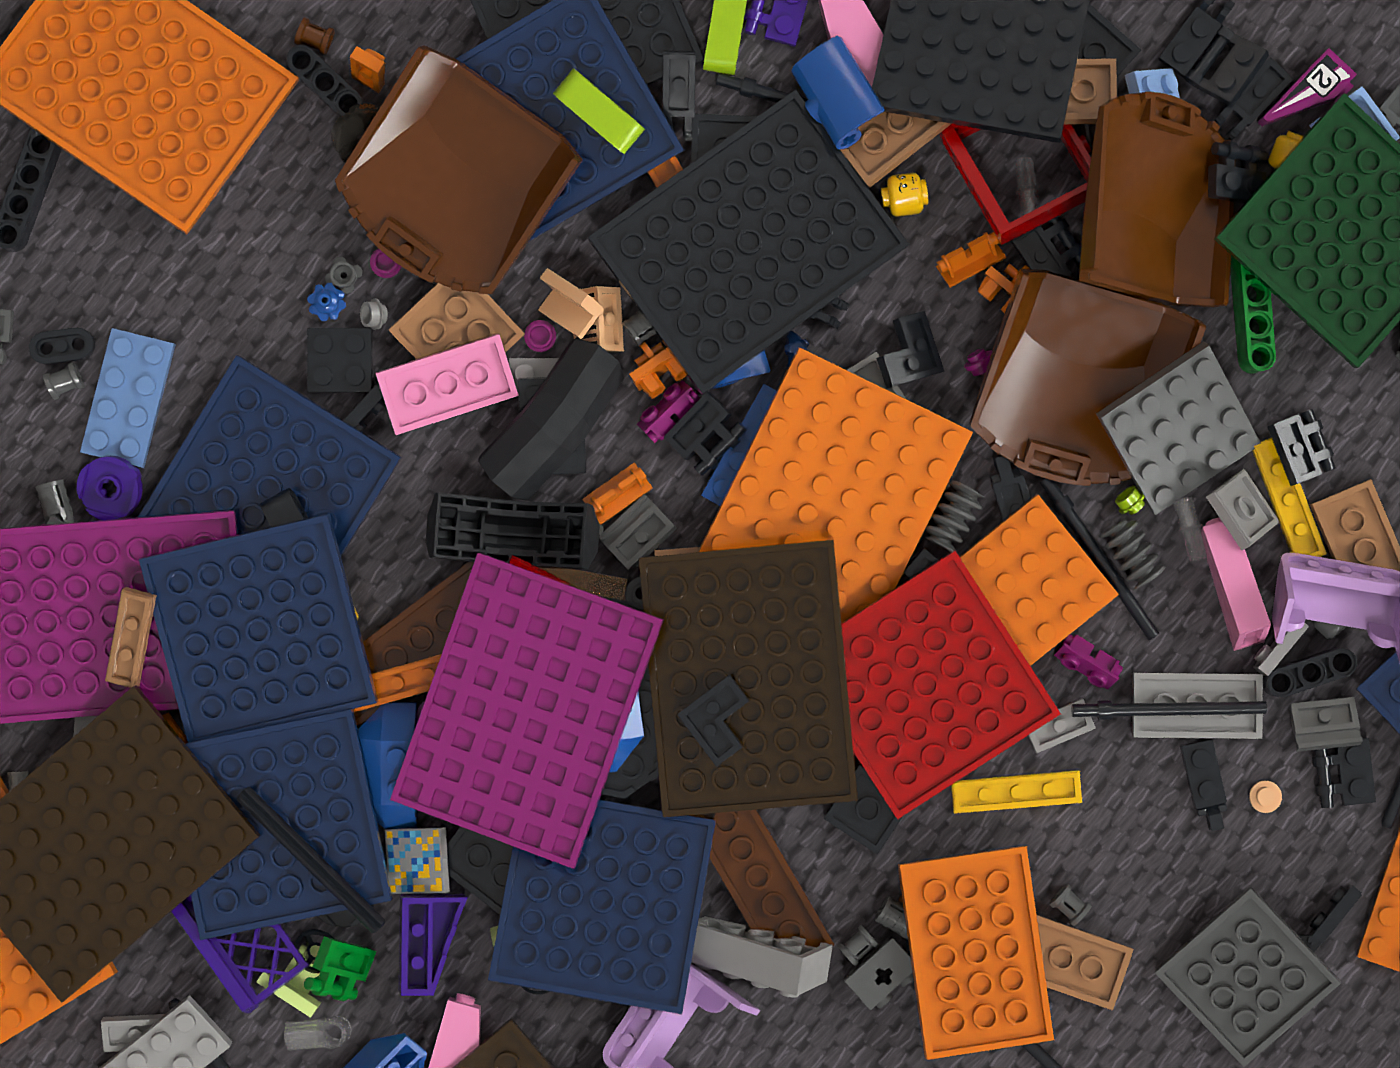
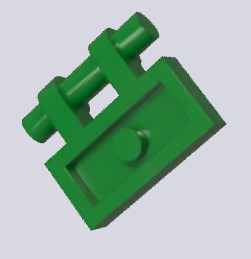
(342, 959)

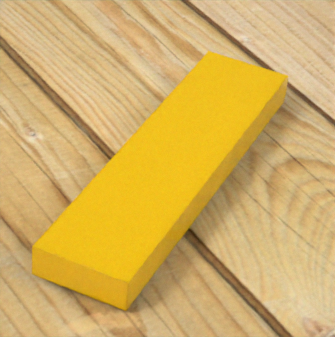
(1288, 503)
(1016, 791)

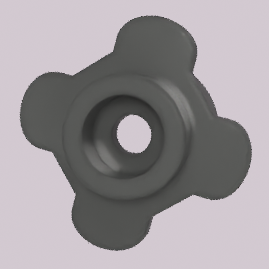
(341, 266)

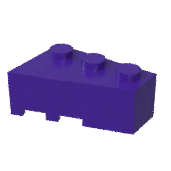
(425, 936)

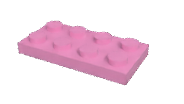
(446, 384)

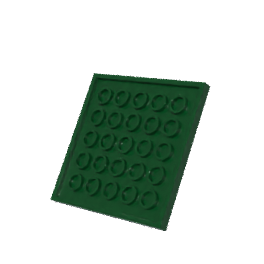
(1329, 231)

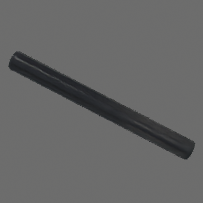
(311, 860)

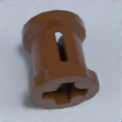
(314, 36)

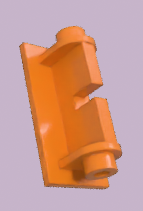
(963, 264)
(618, 493)

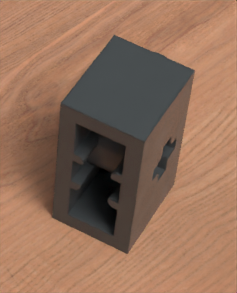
(863, 977)

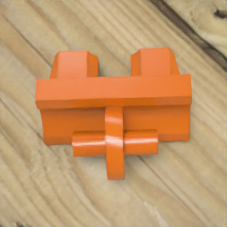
(995, 281)
(652, 366)

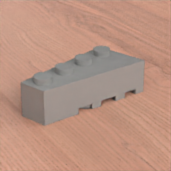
(759, 957)

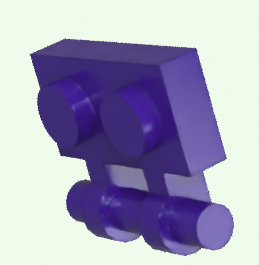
(783, 22)

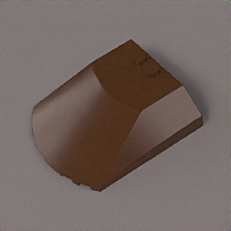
(454, 175)
(1149, 204)
(1061, 361)

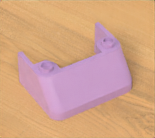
(1337, 595)
(649, 1034)

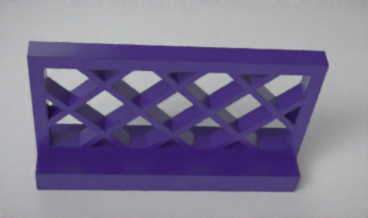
(228, 971)

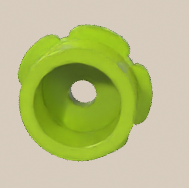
(1130, 500)

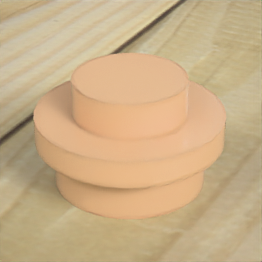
(1265, 796)

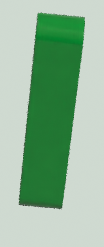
(1243, 312)

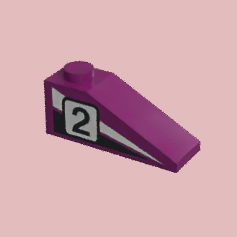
(1317, 86)

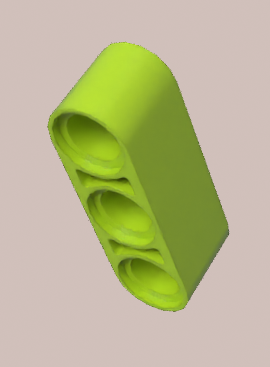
(724, 36)
(598, 111)

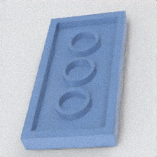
(128, 397)

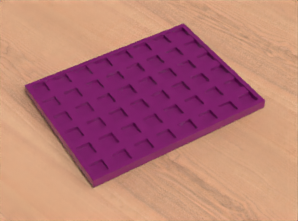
(526, 710)

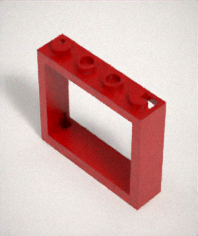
(1005, 231)

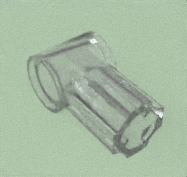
(314, 1033)

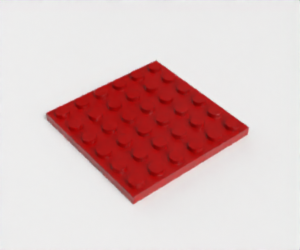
(935, 685)

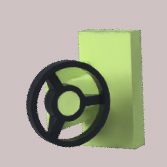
(294, 990)

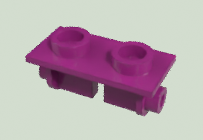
(656, 419)
(1101, 670)

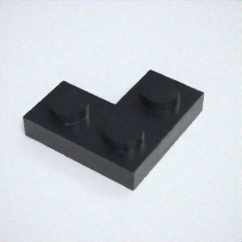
(918, 354)
(707, 716)

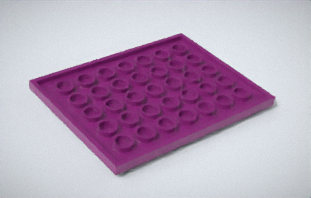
(63, 606)

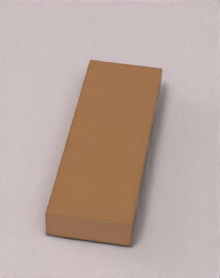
(130, 637)

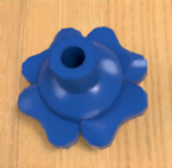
(326, 302)

